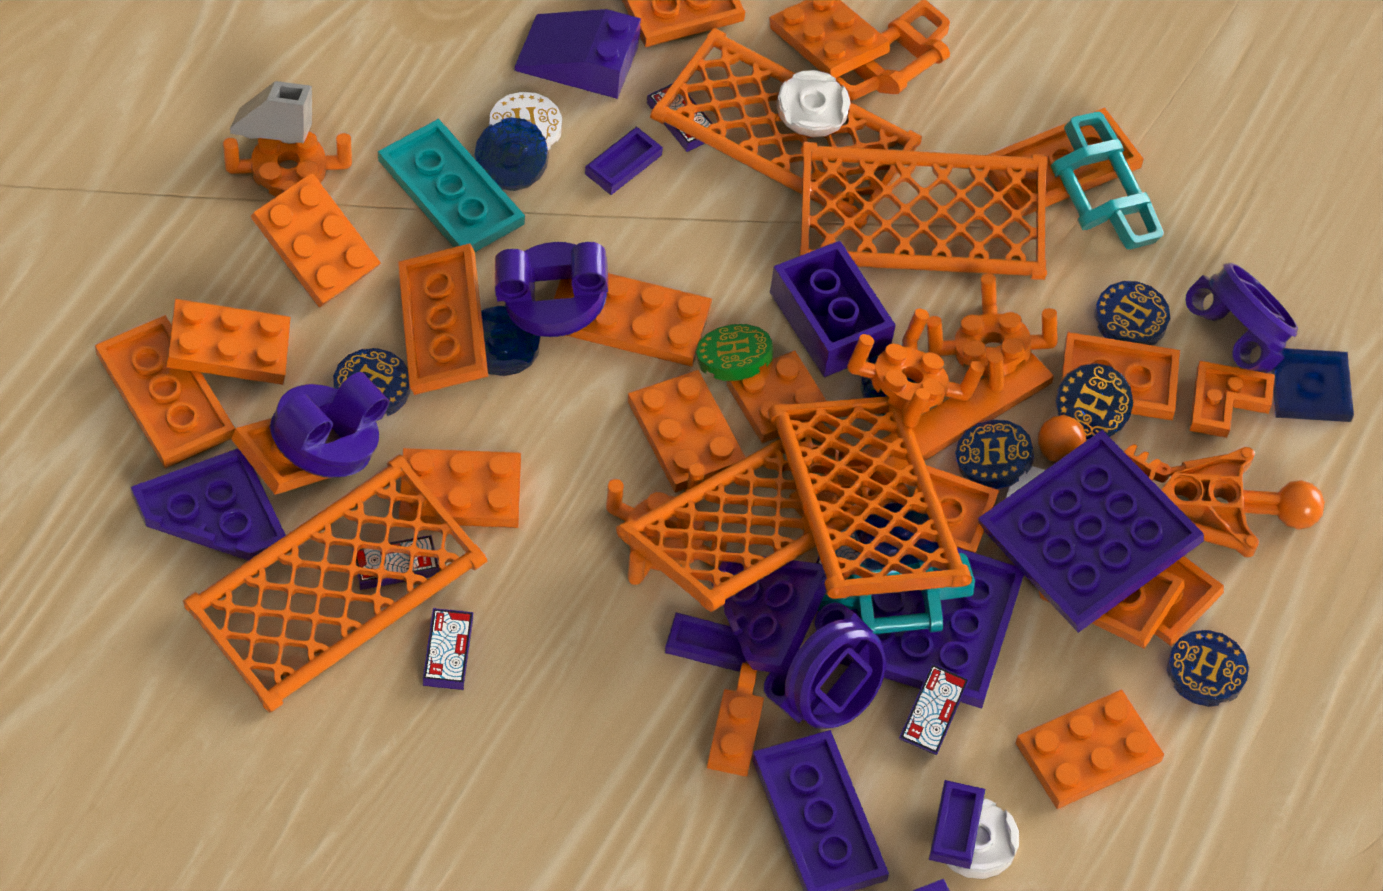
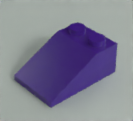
(582, 49)

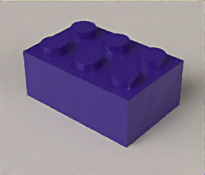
(830, 306)

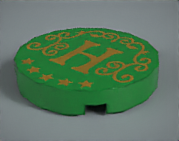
(734, 351)

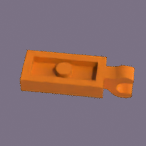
(736, 726)

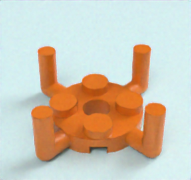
(270, 153)
(993, 328)
(906, 361)
(638, 564)

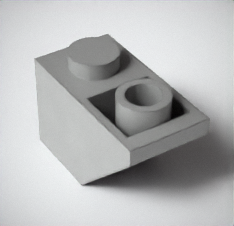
(276, 113)

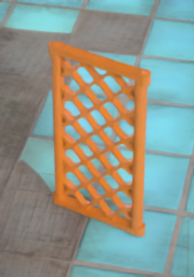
(747, 150)
(1009, 164)
(397, 467)
(713, 491)
(817, 512)

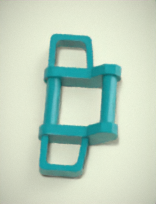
(1115, 209)
(930, 620)

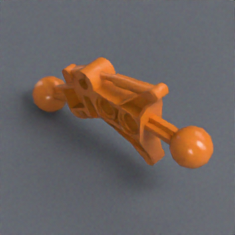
(1201, 481)

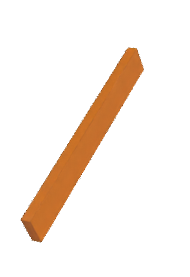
(954, 417)

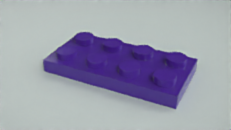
(820, 814)

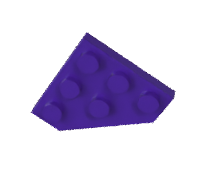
(212, 505)
(775, 613)

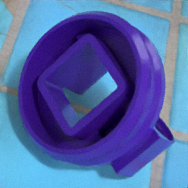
(519, 270)
(1254, 306)
(310, 413)
(837, 636)

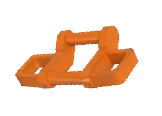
(927, 52)

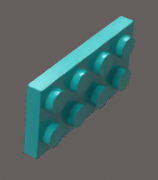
(451, 187)

